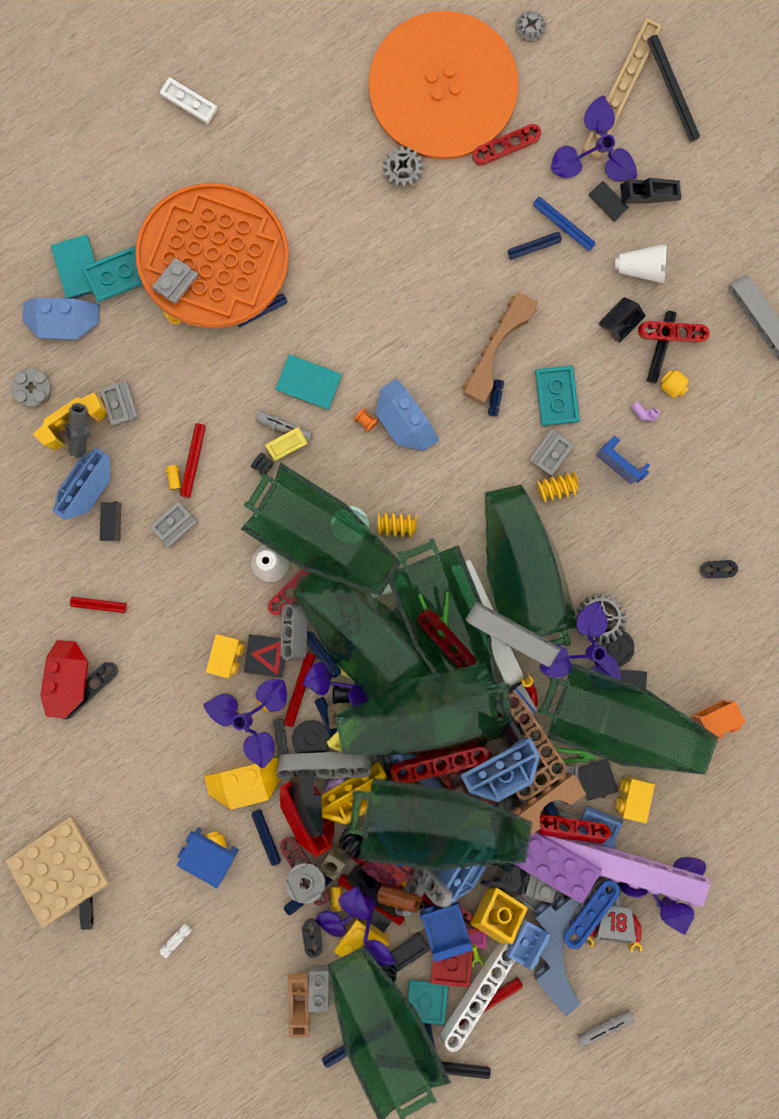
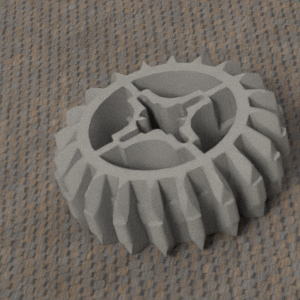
(610, 618)

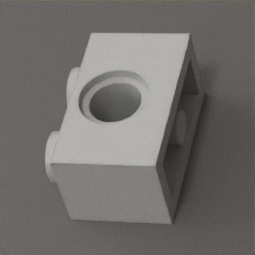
(319, 988)

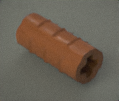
(399, 899)

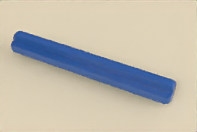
(563, 223)

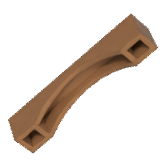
(518, 315)

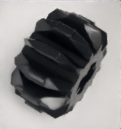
(351, 844)

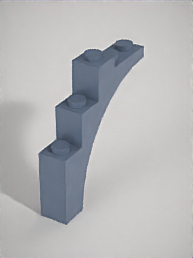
(552, 974)

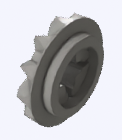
(530, 33)

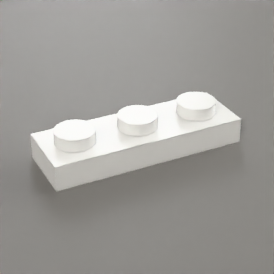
(188, 100)

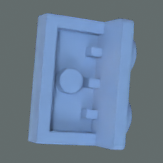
(600, 817)
(528, 944)

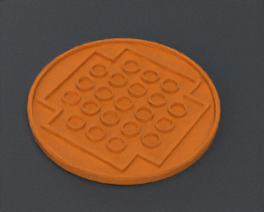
(443, 84)
(226, 240)

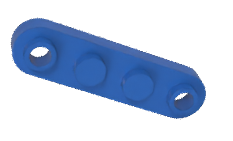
(591, 914)

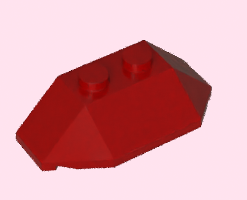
(63, 679)
(315, 846)

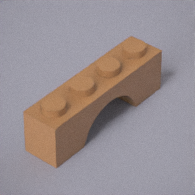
(565, 789)

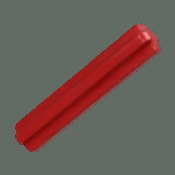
(98, 604)

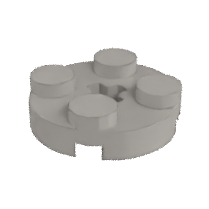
(23, 380)
(294, 881)

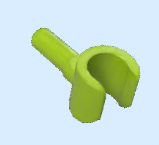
(476, 957)

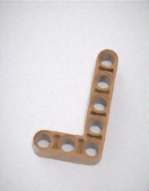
(540, 742)

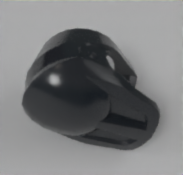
(511, 882)

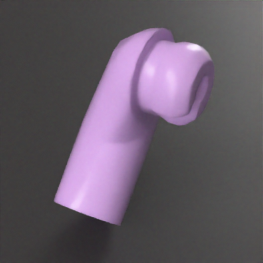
(645, 414)
(333, 783)

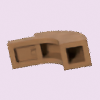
(298, 1005)

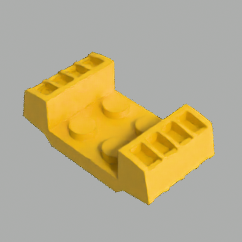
(48, 432)

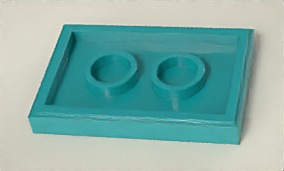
(69, 259)
(113, 275)
(308, 382)
(557, 395)

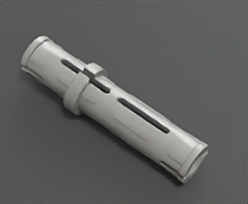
(279, 424)
(606, 1028)

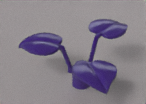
(597, 117)
(594, 623)
(319, 681)
(223, 711)
(361, 908)
(674, 914)

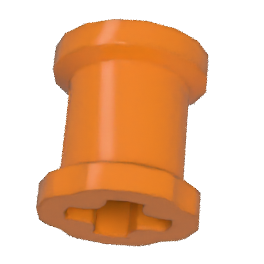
(365, 420)

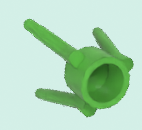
(445, 614)
(585, 757)

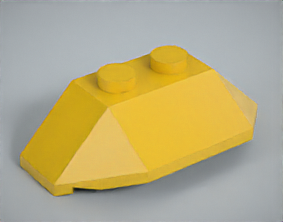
(243, 784)
(339, 801)

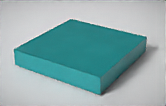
(429, 1001)

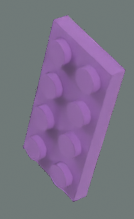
(560, 867)

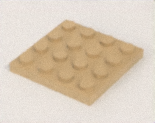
(57, 872)

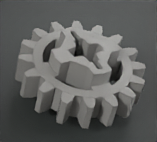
(402, 158)

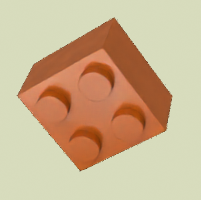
(720, 718)

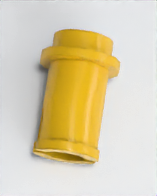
(173, 477)
(335, 892)

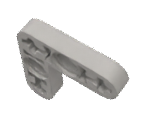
(422, 880)

